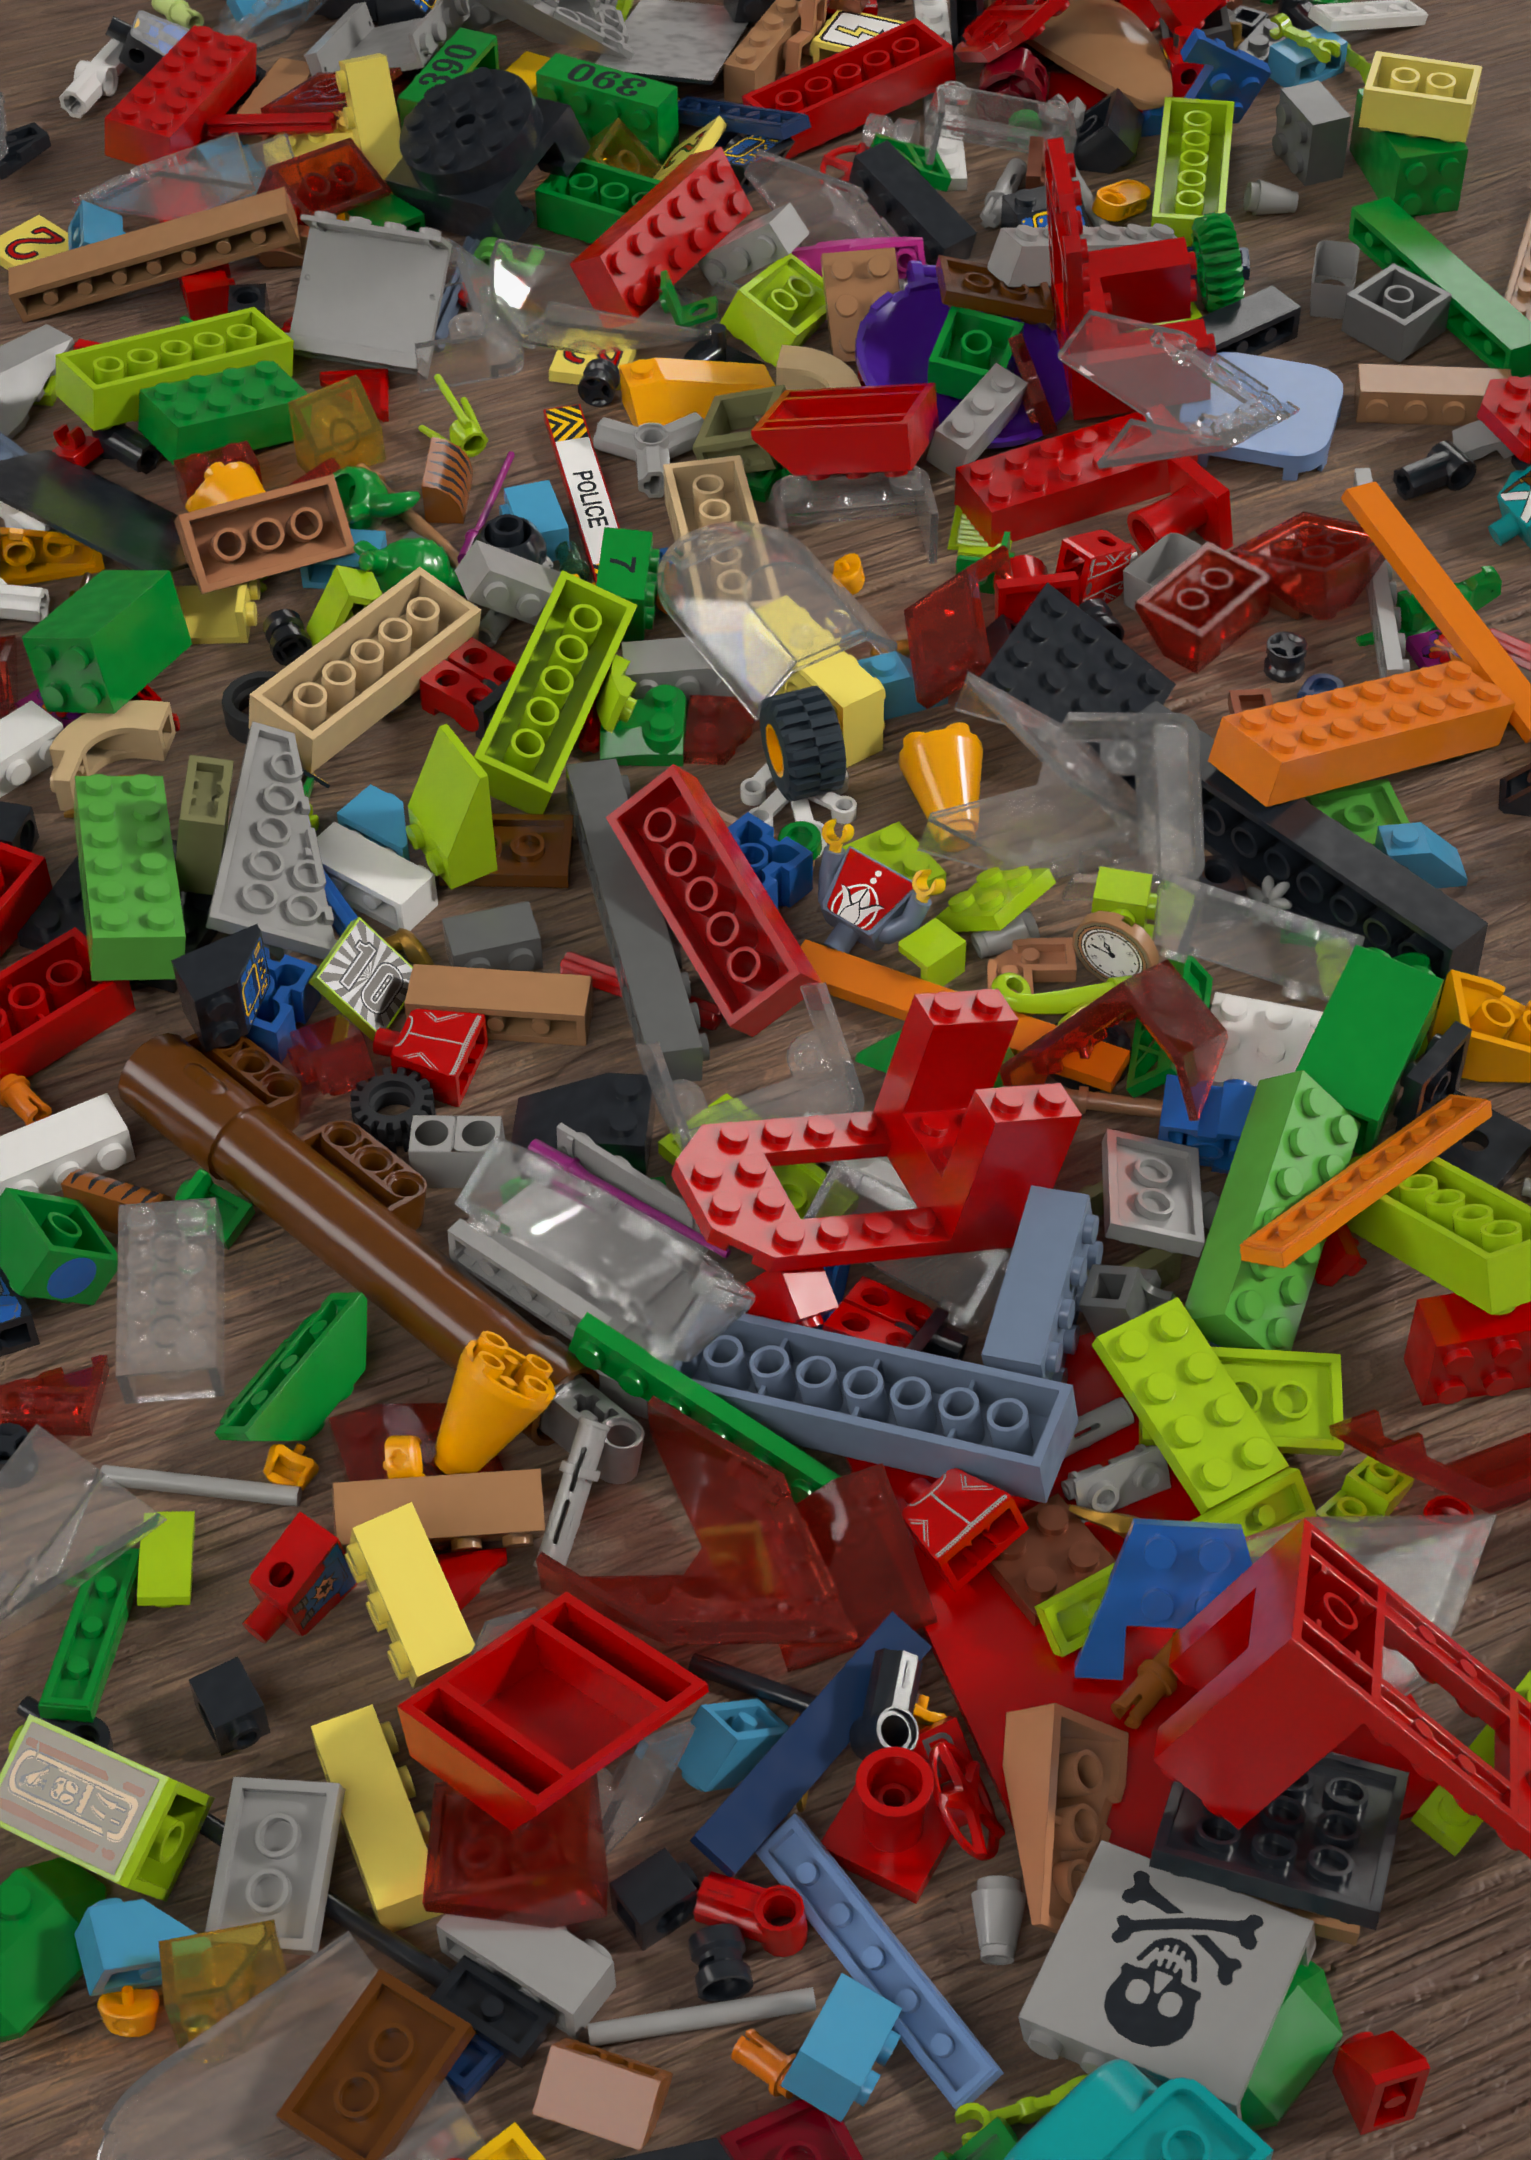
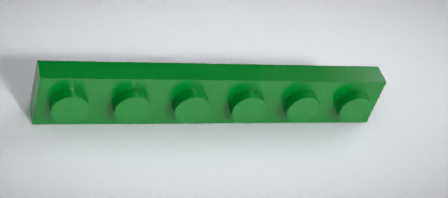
(645, 1376)

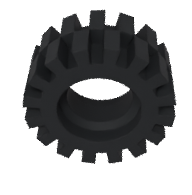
(387, 1091)

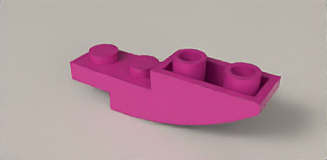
(905, 247)

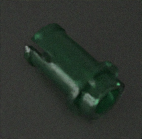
(572, 560)

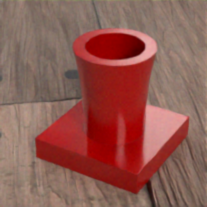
(1194, 504)
(1029, 577)
(891, 1824)

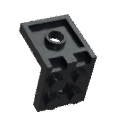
(1439, 1075)

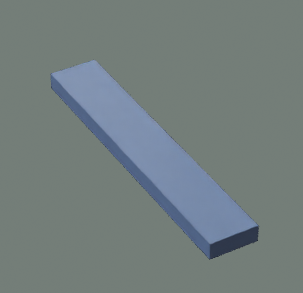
(880, 1962)

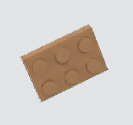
(850, 287)

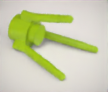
(465, 430)

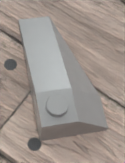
(24, 371)

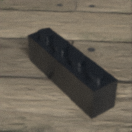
(911, 203)
(1254, 323)

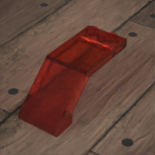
(949, 630)
(1482, 1479)

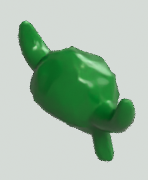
(368, 500)
(402, 558)

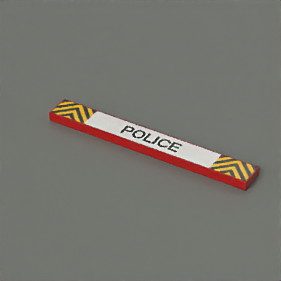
(581, 478)

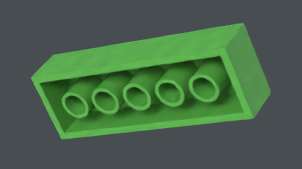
(128, 877)
(1287, 1150)

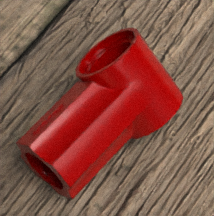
(752, 1909)

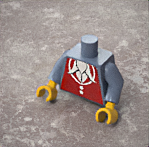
(866, 897)

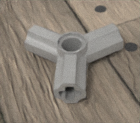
(648, 446)

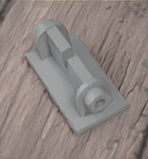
(1121, 1482)

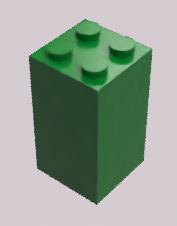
(1413, 171)
(107, 641)
(1371, 1036)

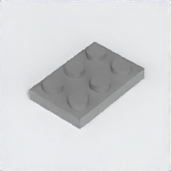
(1152, 1193)
(277, 1858)

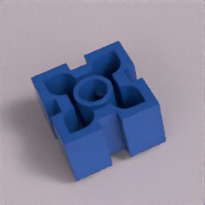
(781, 866)
(285, 1003)
(1218, 1127)

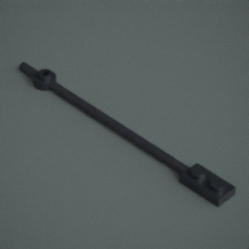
(470, 1991)

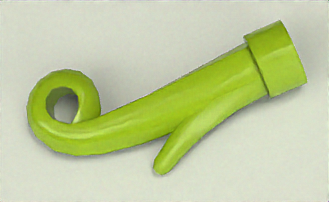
(1050, 1003)

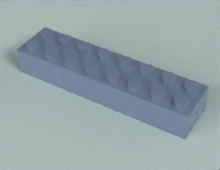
(892, 1403)

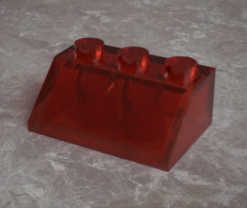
(327, 180)
(1205, 606)

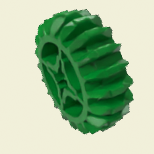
(1217, 260)

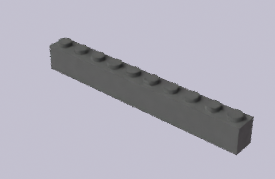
(634, 926)

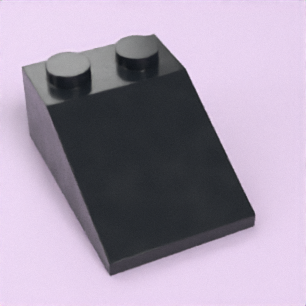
(609, 1108)

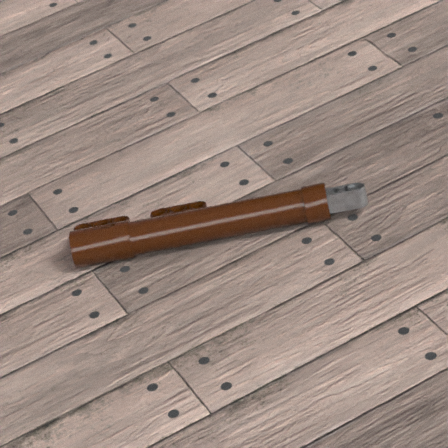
(354, 1212)

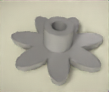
(1271, 895)

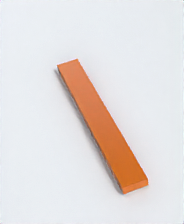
(1440, 598)
(893, 992)
(1365, 1181)

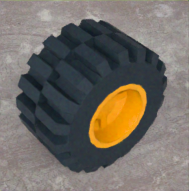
(803, 743)

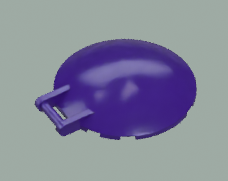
(902, 332)

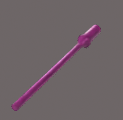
(472, 533)
(573, 1166)

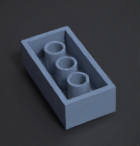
(1044, 1285)

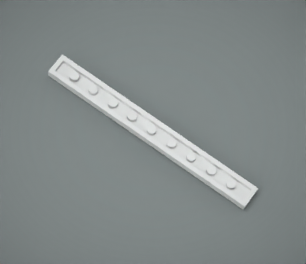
(935, 16)

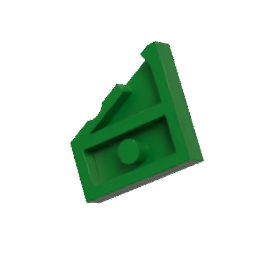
(935, 174)

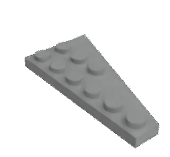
(271, 853)

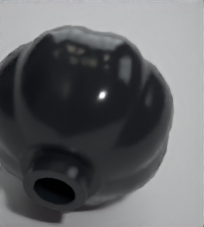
(514, 536)

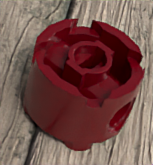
(1016, 75)

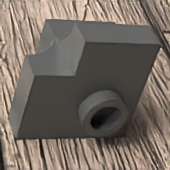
(1119, 1295)

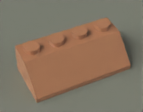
(265, 534)

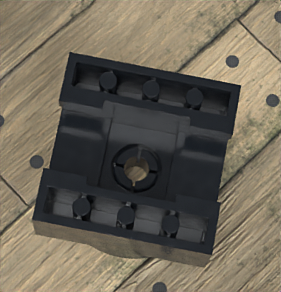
(474, 148)

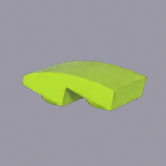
(614, 697)
(1368, 1491)
(167, 1562)

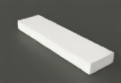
(1367, 15)

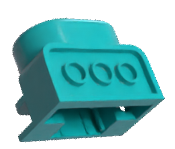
(1126, 2117)

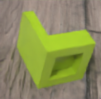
(935, 951)

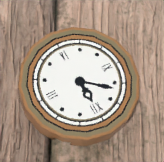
(1112, 946)

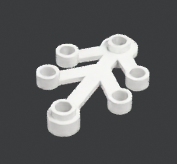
(800, 808)

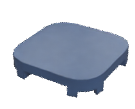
(1302, 439)

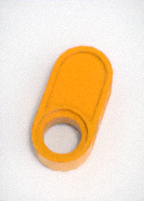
(1121, 200)

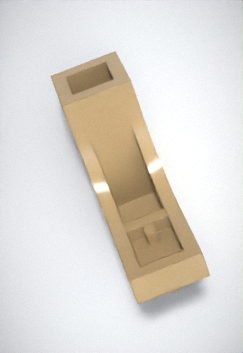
(812, 369)
(96, 739)

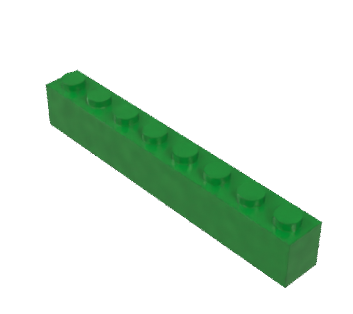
(1476, 310)

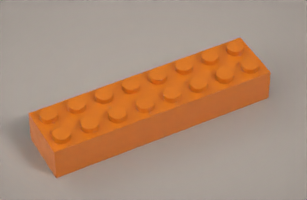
(1360, 732)

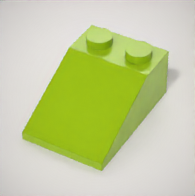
(777, 308)
(453, 813)

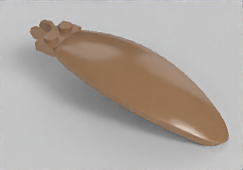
(1108, 50)

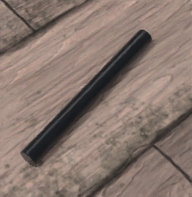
(753, 1684)

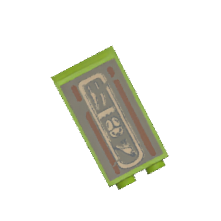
(99, 1808)

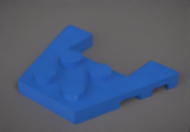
(1225, 77)
(1162, 1581)

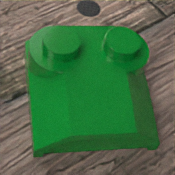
(652, 733)

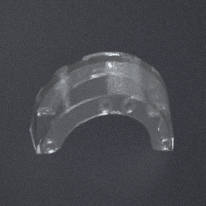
(625, 1257)

